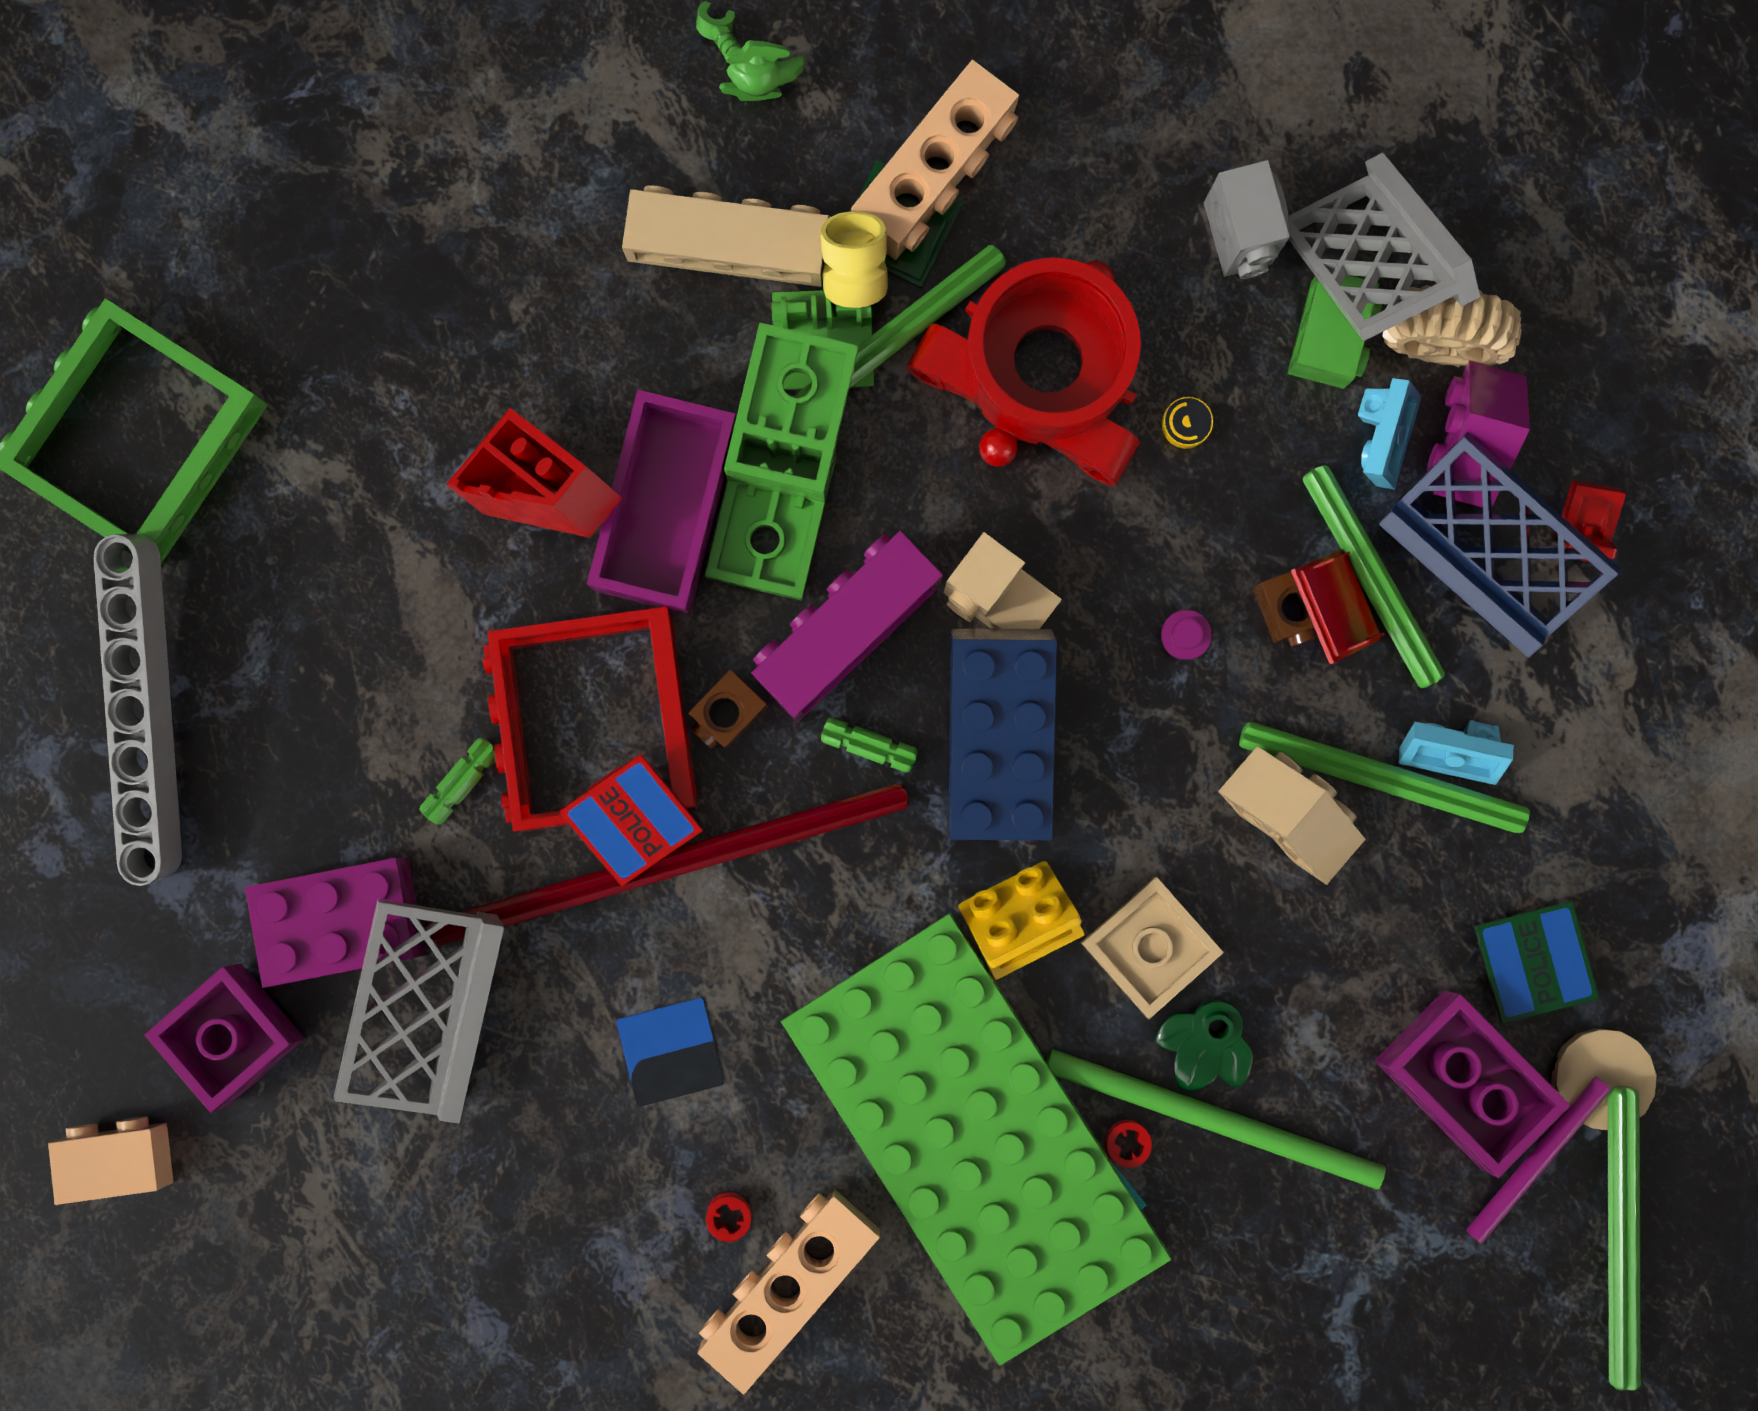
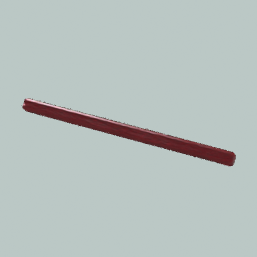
(690, 858)

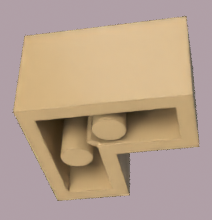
(997, 590)
(1294, 812)

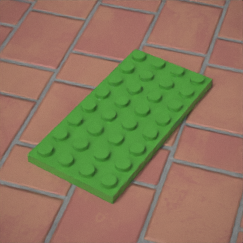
(976, 1139)

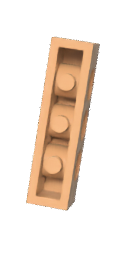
(972, 97)
(744, 1357)

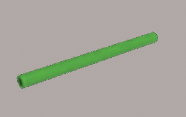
(1216, 1119)

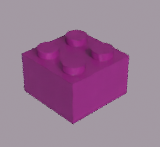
(224, 1037)

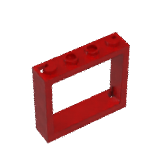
(505, 704)

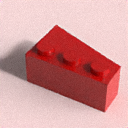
(533, 481)

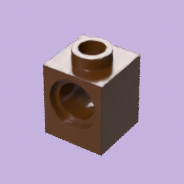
(1270, 598)
(732, 689)

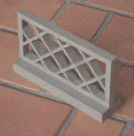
(1411, 231)
(463, 1019)

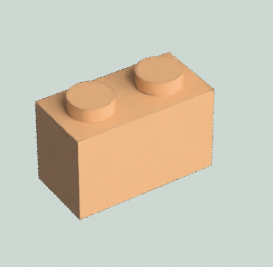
(110, 1162)

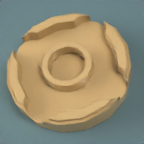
(1610, 1057)

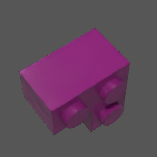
(1494, 411)

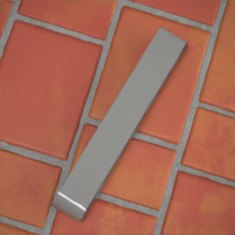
(152, 687)

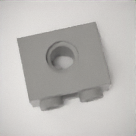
(1247, 219)

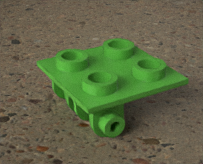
(817, 315)

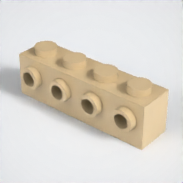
(724, 236)

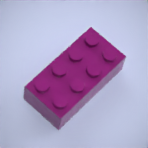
(671, 494)
(848, 626)

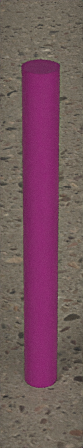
(1538, 1159)

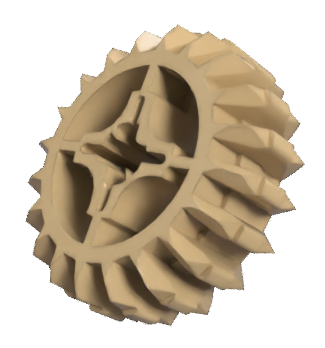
(1454, 334)

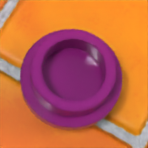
(1186, 635)

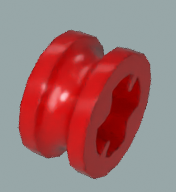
(1114, 1149)
(734, 1202)

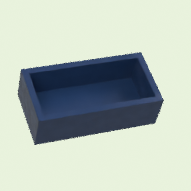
(1002, 734)

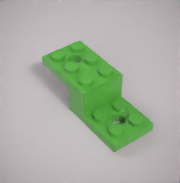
(781, 460)

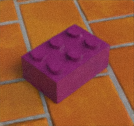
(325, 920)
(1472, 1083)

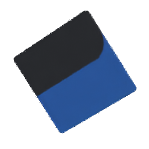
(670, 1052)

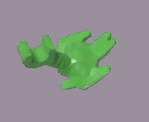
(752, 67)

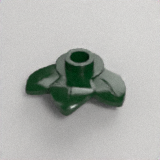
(1204, 1053)

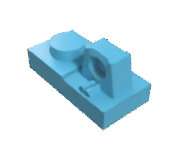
(1394, 415)
(1468, 754)

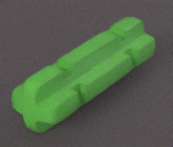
(869, 744)
(459, 781)

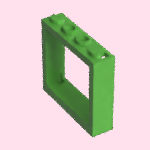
(198, 472)

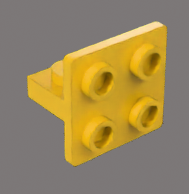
(1021, 919)

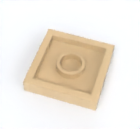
(1152, 947)

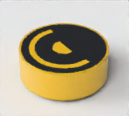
(1187, 422)

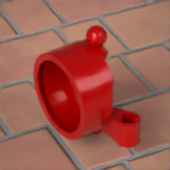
(1029, 298)

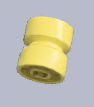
(854, 259)

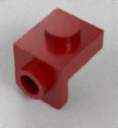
(1594, 513)

